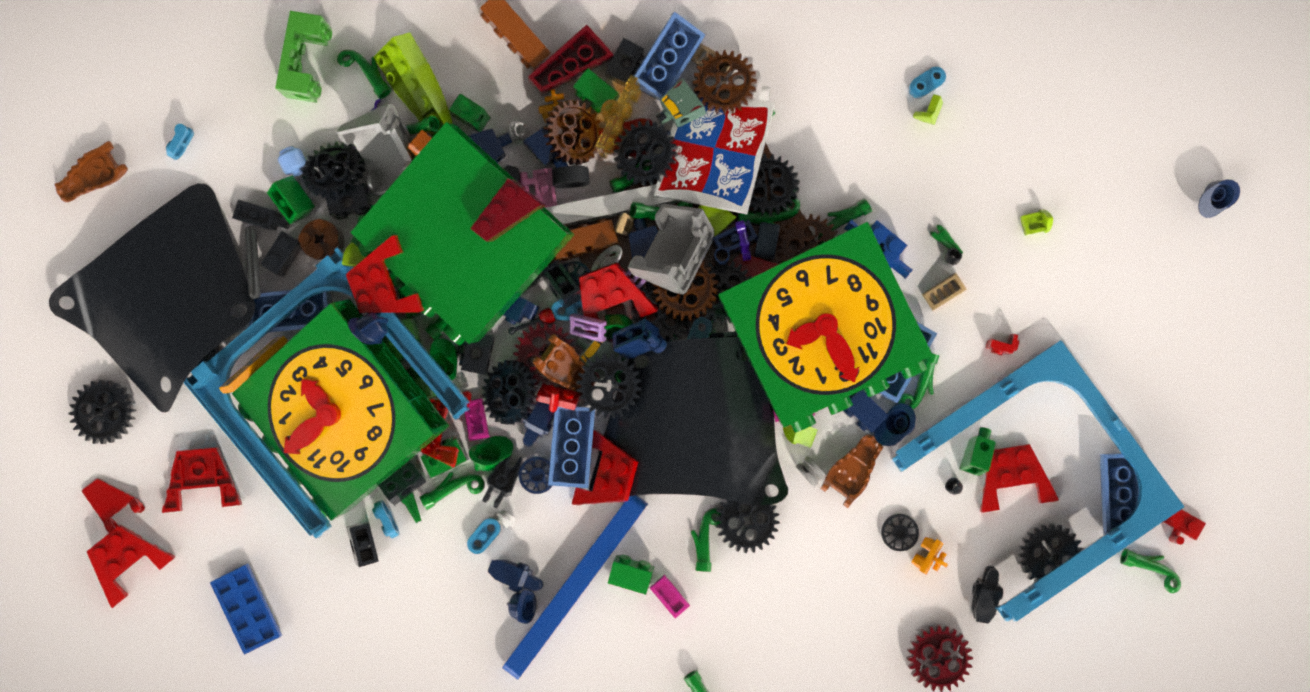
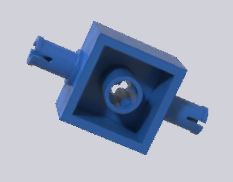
(890, 246)

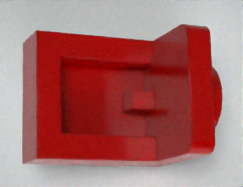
(1000, 347)

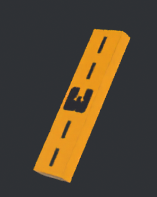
(253, 364)

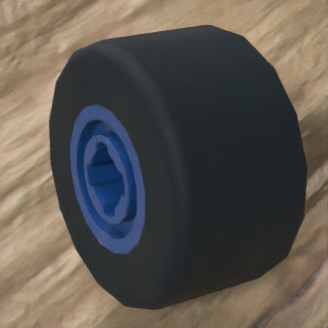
(767, 240)

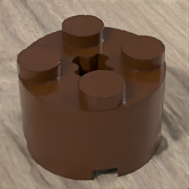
(313, 232)

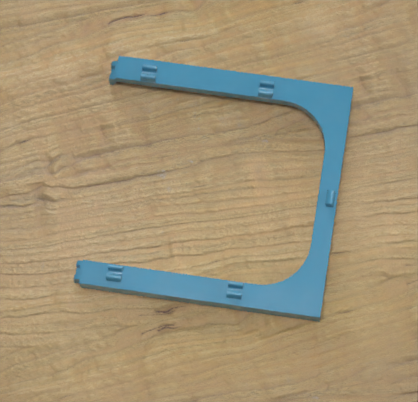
(212, 374)
(1155, 498)

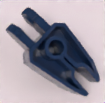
(537, 423)
(514, 575)

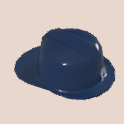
(1218, 197)
(369, 328)
(896, 426)
(522, 606)

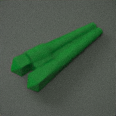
(944, 238)
(411, 505)

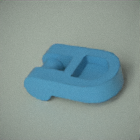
(180, 141)

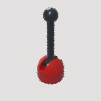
(545, 315)

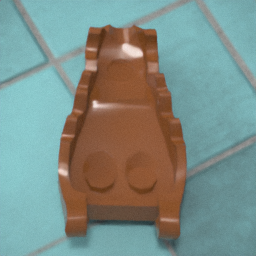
(90, 173)
(561, 364)
(853, 471)

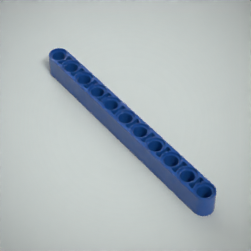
(574, 586)

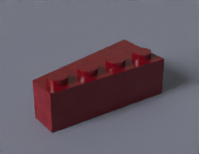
(570, 61)

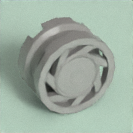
(810, 471)

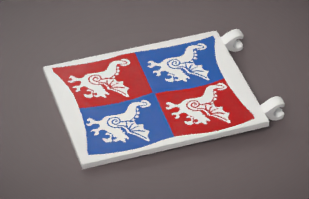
(719, 155)

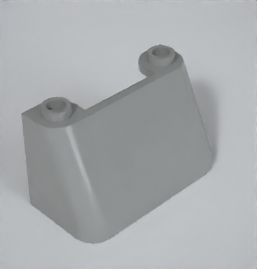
(381, 143)
(677, 248)

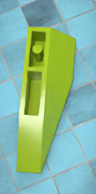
(413, 78)

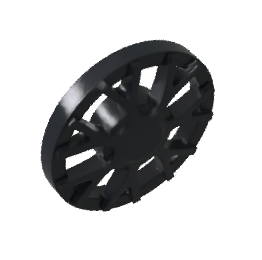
(900, 532)

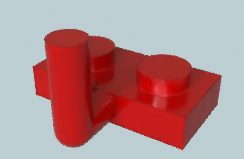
(558, 397)
(1185, 524)

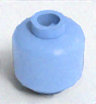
(292, 161)

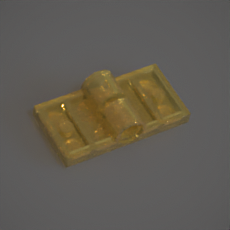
(622, 111)

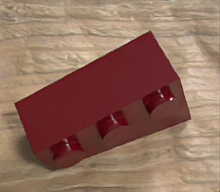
(506, 210)

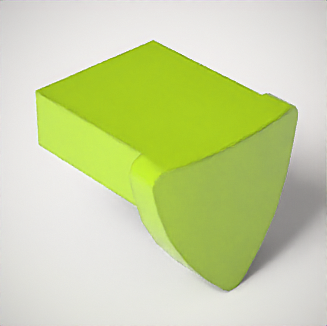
(932, 112)
(1037, 222)
(352, 256)
(804, 437)

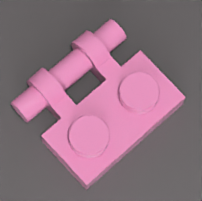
(543, 185)

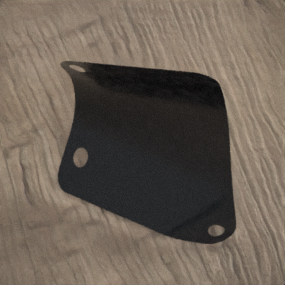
(162, 293)
(699, 425)

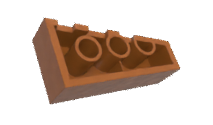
(515, 32)
(588, 240)

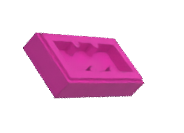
(476, 420)
(669, 596)

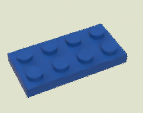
(245, 609)

